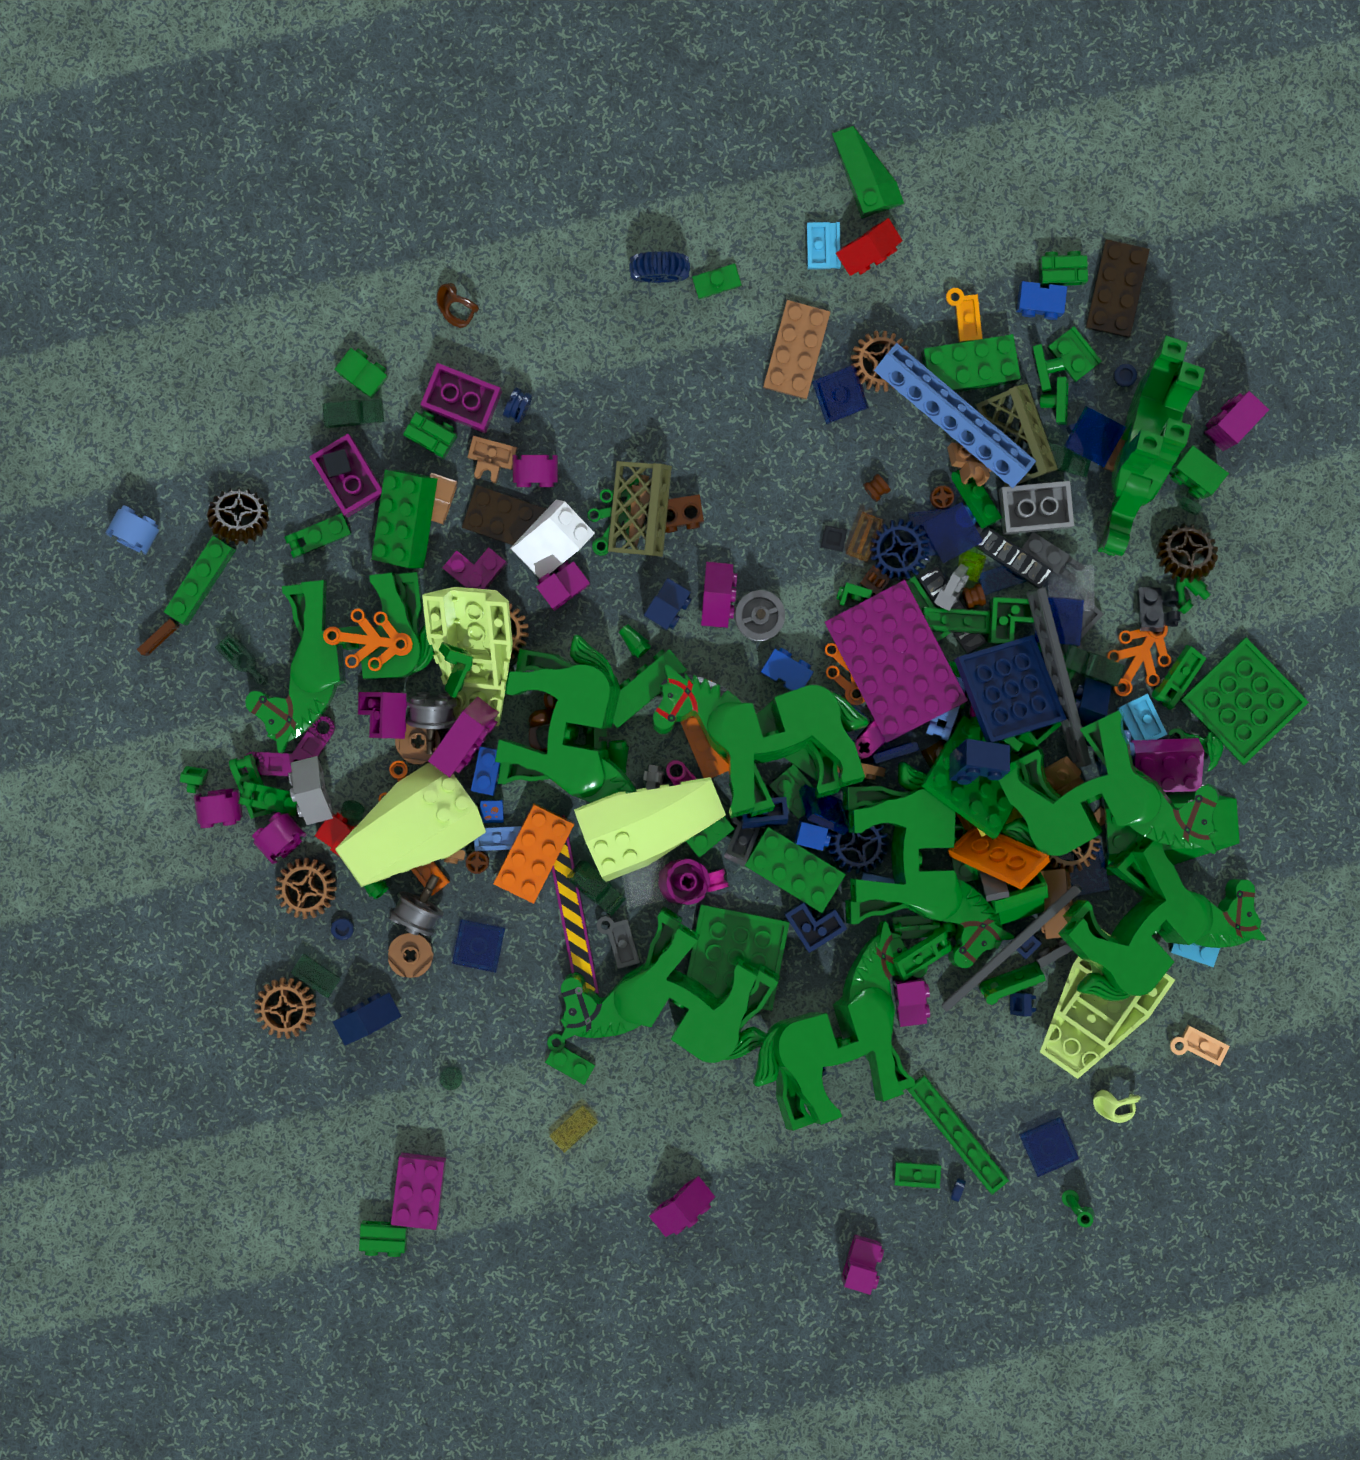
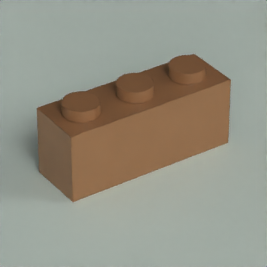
(1058, 883)

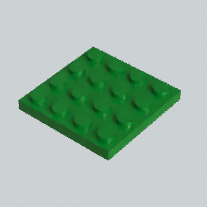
(1244, 701)
(979, 802)
(734, 936)

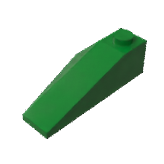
(868, 178)

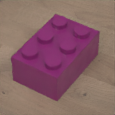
(461, 398)
(1235, 420)
(350, 490)
(464, 737)
(1171, 762)
(418, 1191)

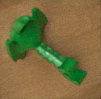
(1211, 744)

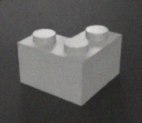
(310, 790)

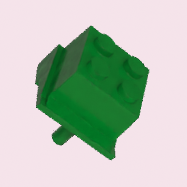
(1022, 902)

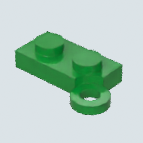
(568, 1061)

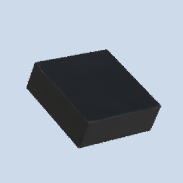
(337, 463)
(833, 538)

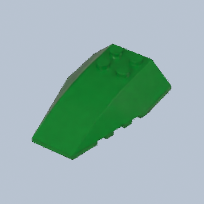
(1127, 839)

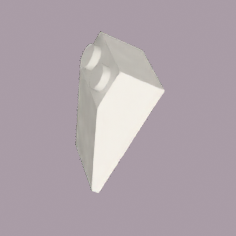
(552, 539)

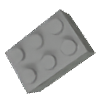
(1036, 507)

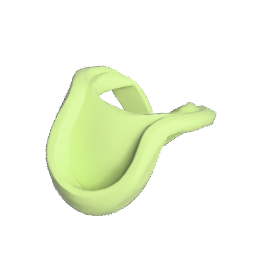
(1106, 1105)

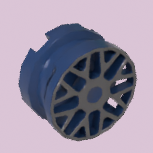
(517, 405)

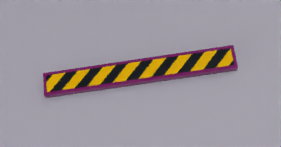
(573, 918)

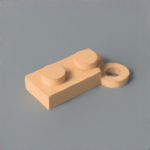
(1201, 1045)

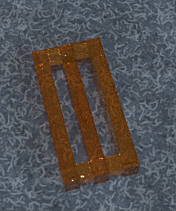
(871, 518)

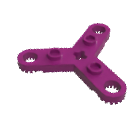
(310, 746)

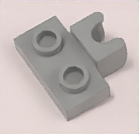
(951, 591)

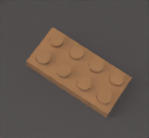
(796, 349)

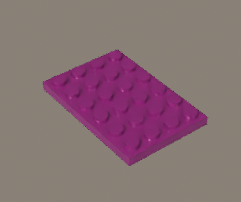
(896, 661)

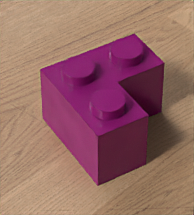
(475, 575)
(563, 586)
(718, 594)
(386, 713)
(911, 1001)
(683, 1207)
(860, 1265)

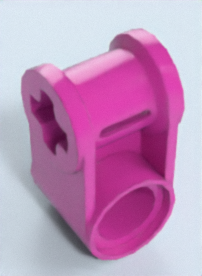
(872, 737)
(684, 776)

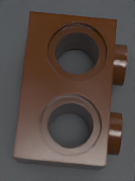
(678, 506)

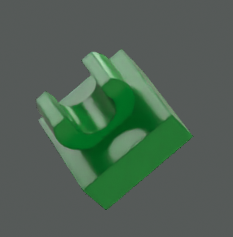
(193, 777)

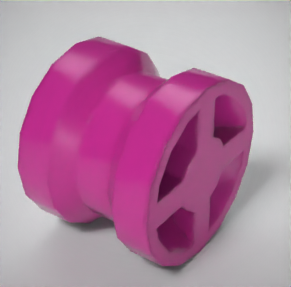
(717, 880)

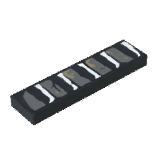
(1013, 557)
(932, 584)

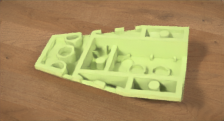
(482, 626)
(645, 825)
(412, 826)
(1089, 1026)

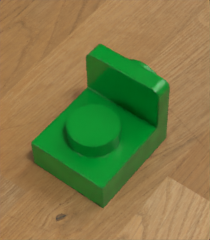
(857, 593)

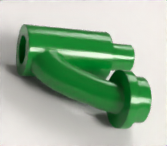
(1195, 587)
(1084, 1215)

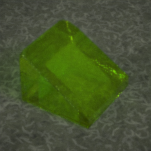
(974, 562)

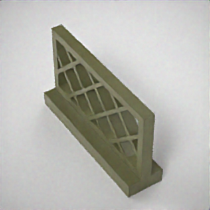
(1030, 426)
(656, 513)

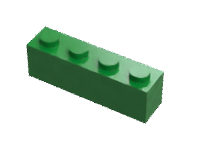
(199, 580)
(645, 686)

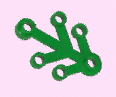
(607, 512)

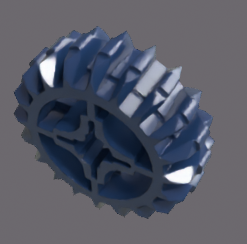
(659, 267)
(903, 559)
(863, 861)

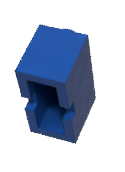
(1041, 301)
(781, 666)
(486, 772)
(812, 836)

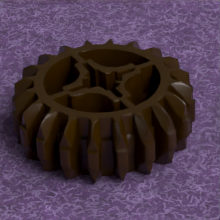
(252, 517)
(1192, 547)

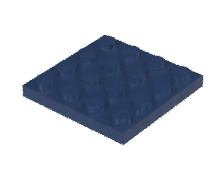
(1010, 689)

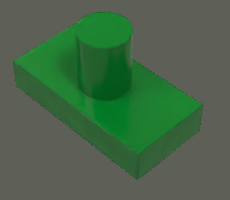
(716, 281)
(1046, 367)
(1058, 401)

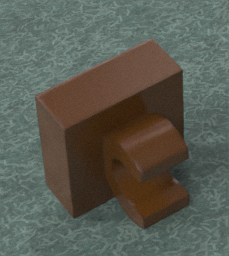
(875, 580)

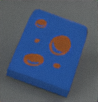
(492, 811)

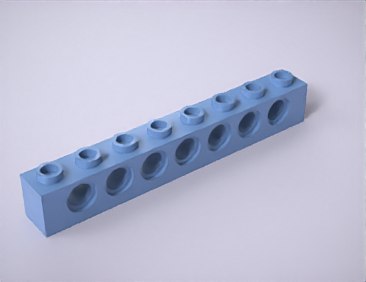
(954, 415)

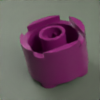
(535, 470)
(218, 807)
(278, 837)
(692, 890)

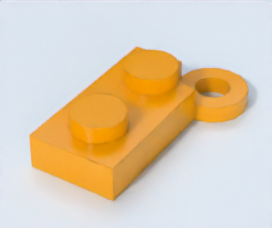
(966, 315)

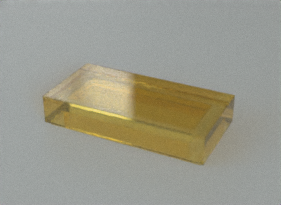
(573, 1128)

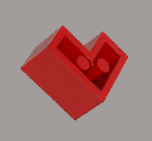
(870, 248)
(334, 831)

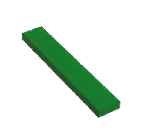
(958, 1135)

